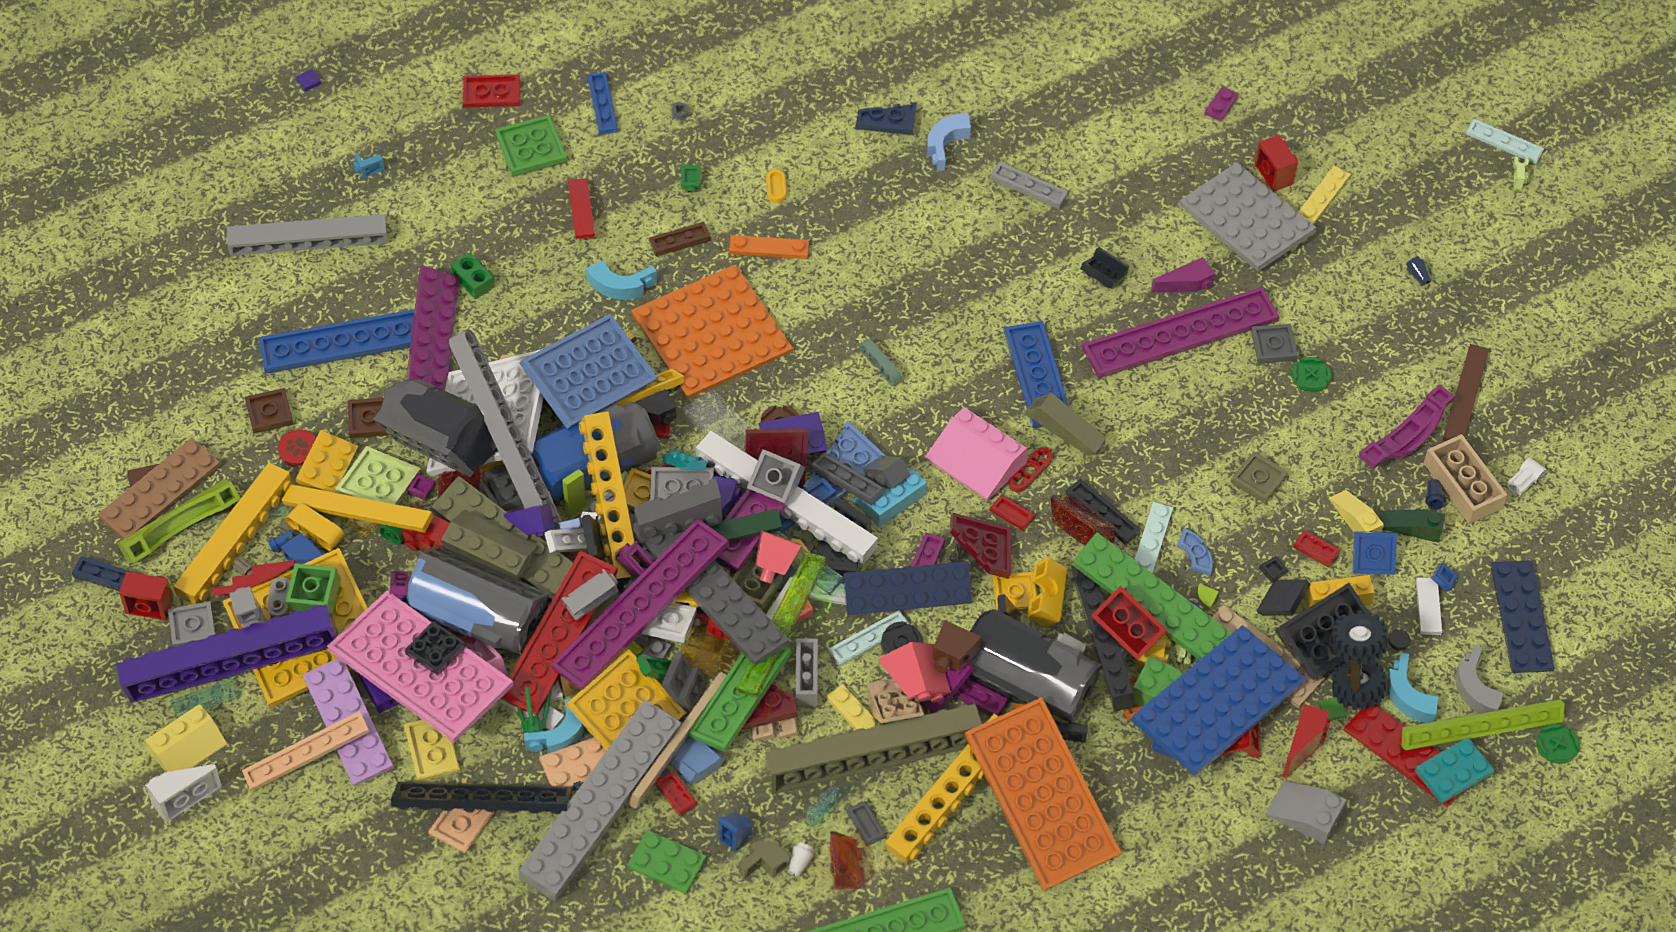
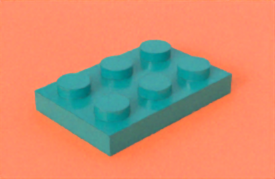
(1454, 770)

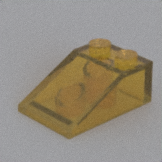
(705, 650)

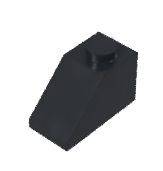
(659, 408)

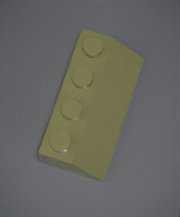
(488, 545)

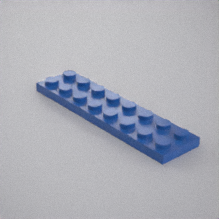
(336, 341)

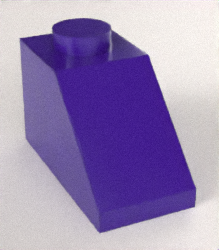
(532, 519)

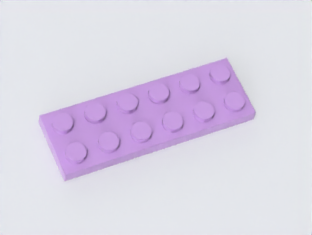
(338, 699)

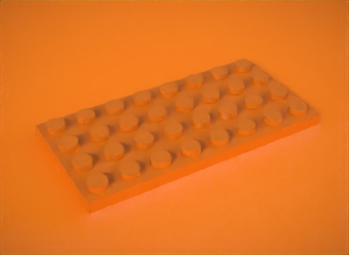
(1042, 793)

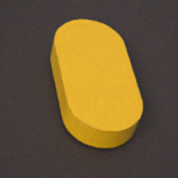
(776, 186)

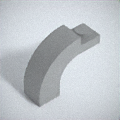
(1471, 689)

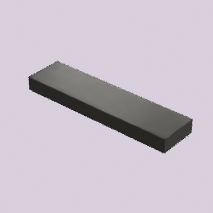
(848, 479)

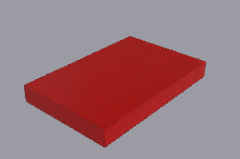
(491, 90)

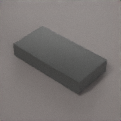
(866, 823)

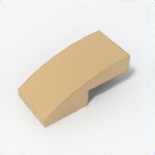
(769, 731)

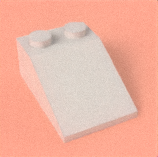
(181, 789)

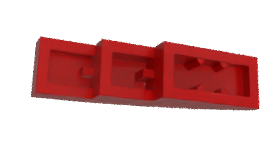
(581, 208)
(260, 574)

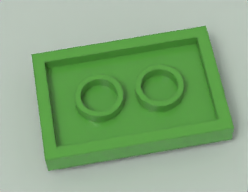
(666, 862)

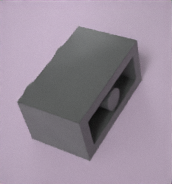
(887, 471)

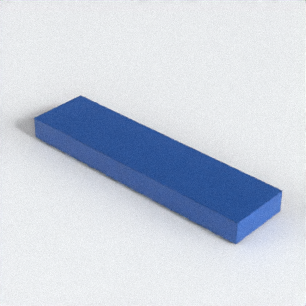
(602, 103)

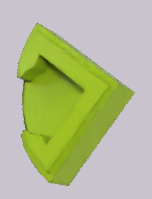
(1207, 596)

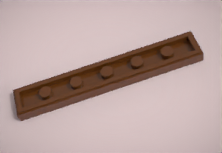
(1466, 392)

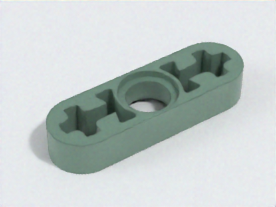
(877, 358)

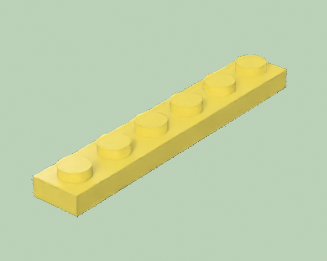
(1323, 195)

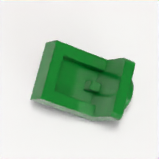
(690, 178)

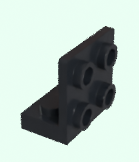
(836, 560)

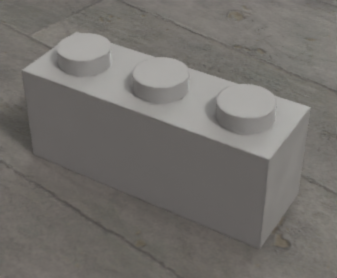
(806, 672)

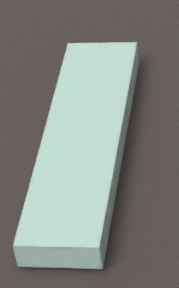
(1504, 141)
(863, 640)

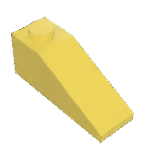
(1356, 513)

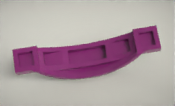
(1411, 432)

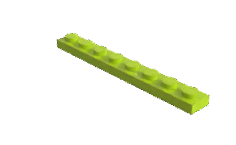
(1482, 724)

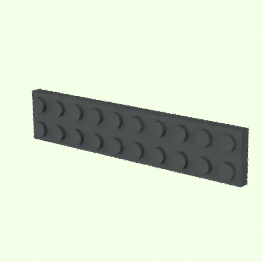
(726, 605)

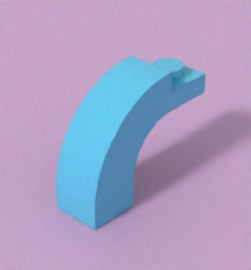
(619, 286)
(1407, 699)
(564, 735)

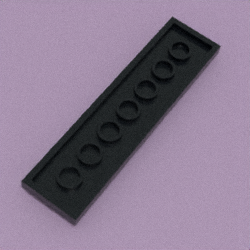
(481, 797)

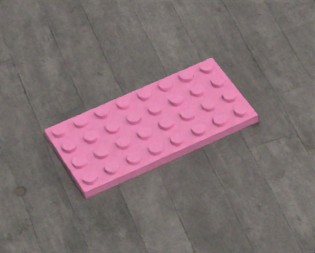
(447, 701)

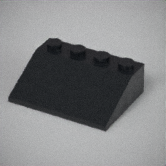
(1311, 631)

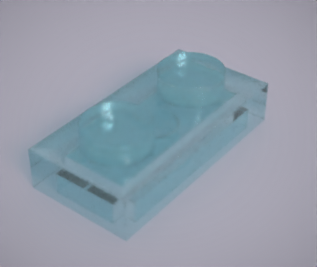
(826, 801)

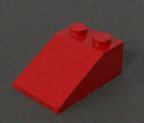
(1309, 733)

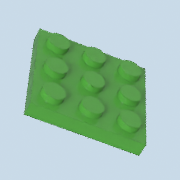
(530, 145)

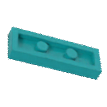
(684, 460)

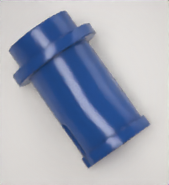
(277, 542)

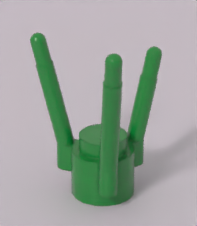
(533, 723)

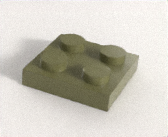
(1259, 477)

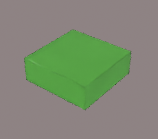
(1336, 710)

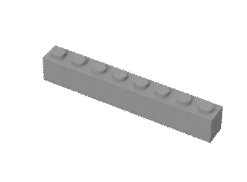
(307, 234)

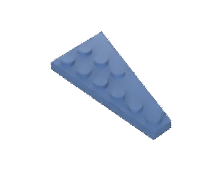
(853, 451)

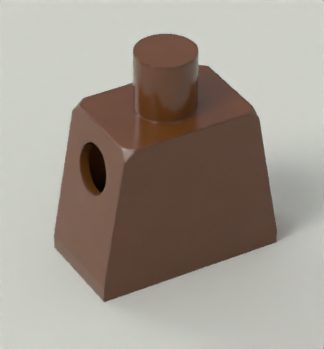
(954, 647)

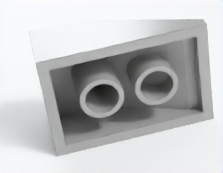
(1307, 809)

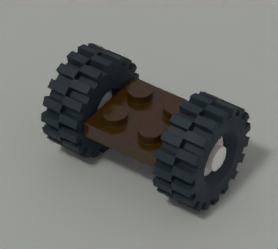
(1359, 679)

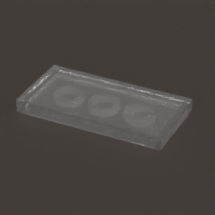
(716, 415)

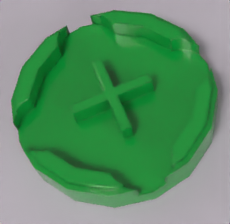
(1311, 374)
(1557, 744)

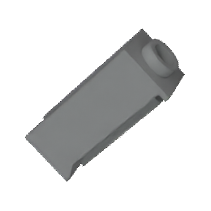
(590, 594)

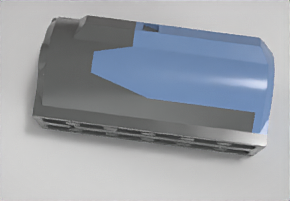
(475, 599)

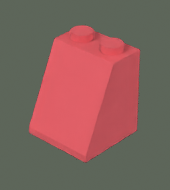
(915, 672)

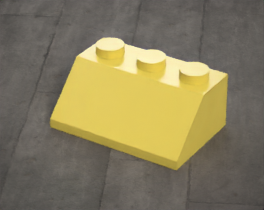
(186, 741)

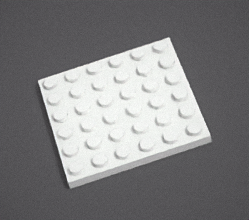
(519, 392)

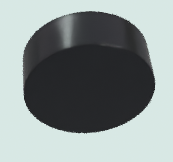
(1399, 640)

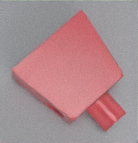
(775, 555)

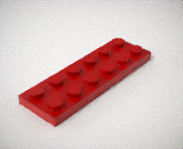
(1383, 737)

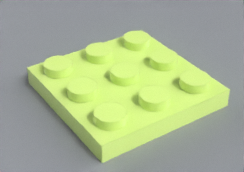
(378, 477)

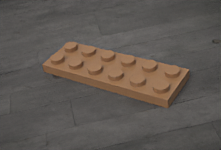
(159, 489)

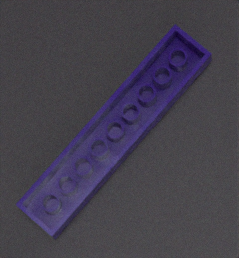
(227, 654)

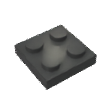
(1274, 343)

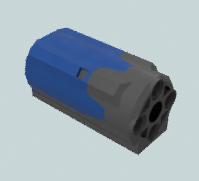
(562, 450)

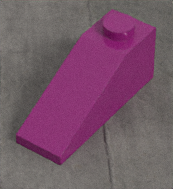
(1187, 278)

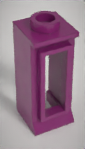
(629, 563)

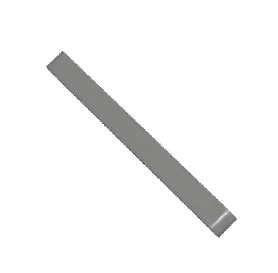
(501, 423)

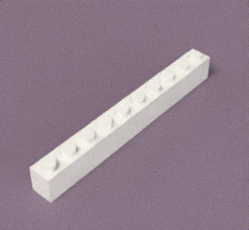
(801, 506)

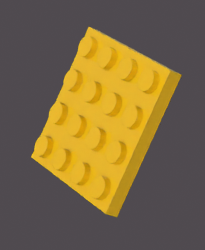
(615, 696)

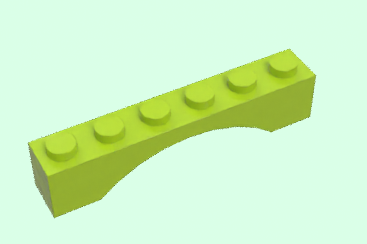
(157, 532)

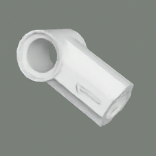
(1526, 476)

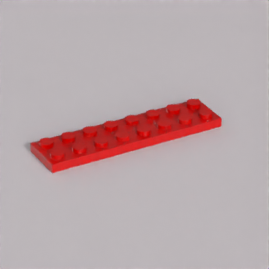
(552, 637)

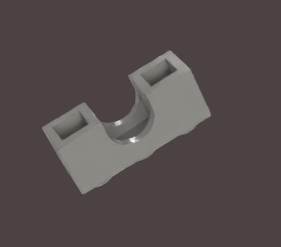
(246, 607)

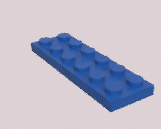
(1034, 363)

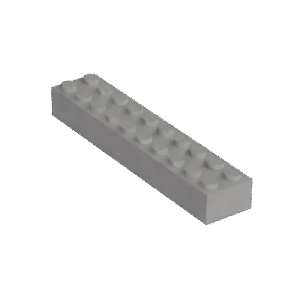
(598, 801)

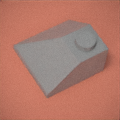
(775, 476)

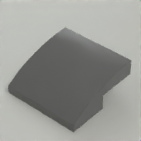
(684, 682)

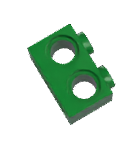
(473, 275)

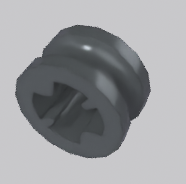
(680, 116)

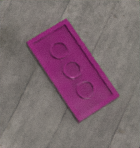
(750, 503)

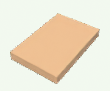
(460, 827)

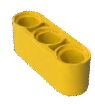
(315, 526)

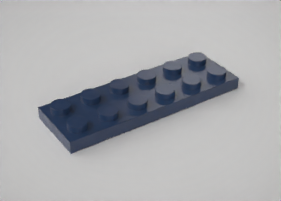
(907, 588)
(1522, 617)

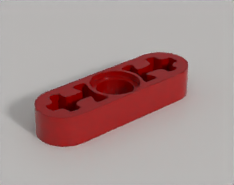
(1031, 462)

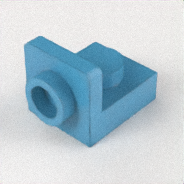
(368, 166)

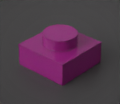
(421, 487)

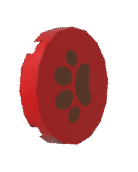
(295, 447)

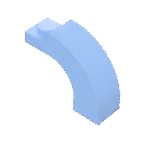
(946, 130)

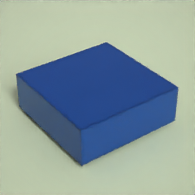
(1444, 576)

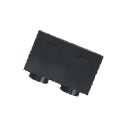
(1105, 268)

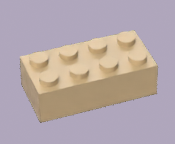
(1465, 479)

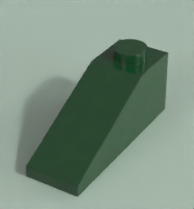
(1414, 523)

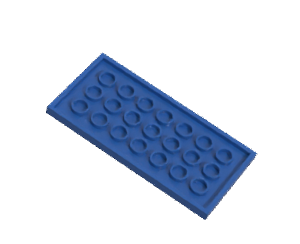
(1218, 700)

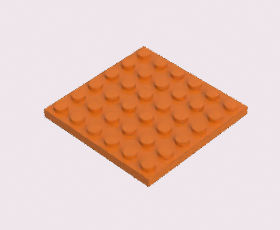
(712, 330)

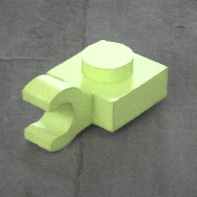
(1520, 175)

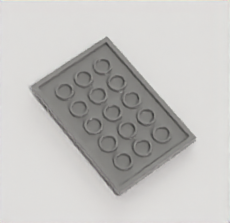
(1247, 216)

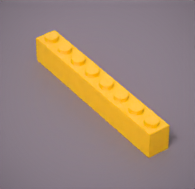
(233, 534)

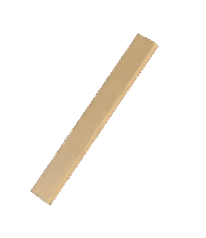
(674, 745)

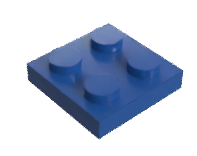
(1374, 552)

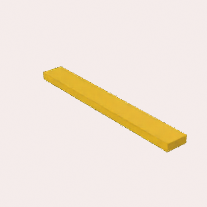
(358, 508)

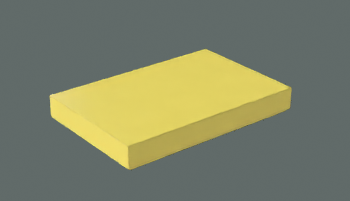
(430, 751)

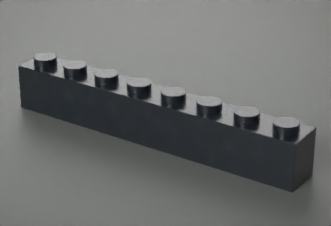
(1105, 645)

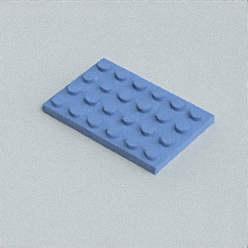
(588, 370)

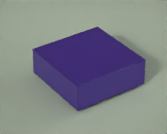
(308, 80)

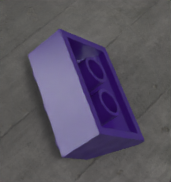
(816, 438)

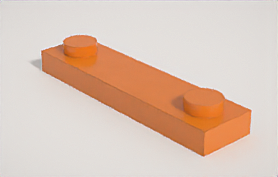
(769, 247)

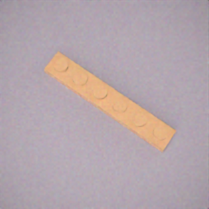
(305, 751)

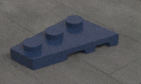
(890, 120)

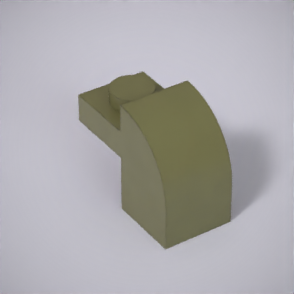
(764, 854)

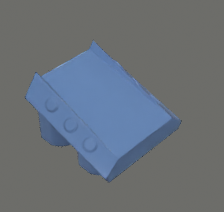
(696, 761)

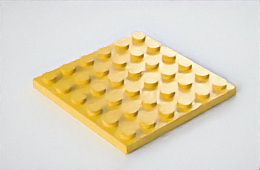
(286, 678)

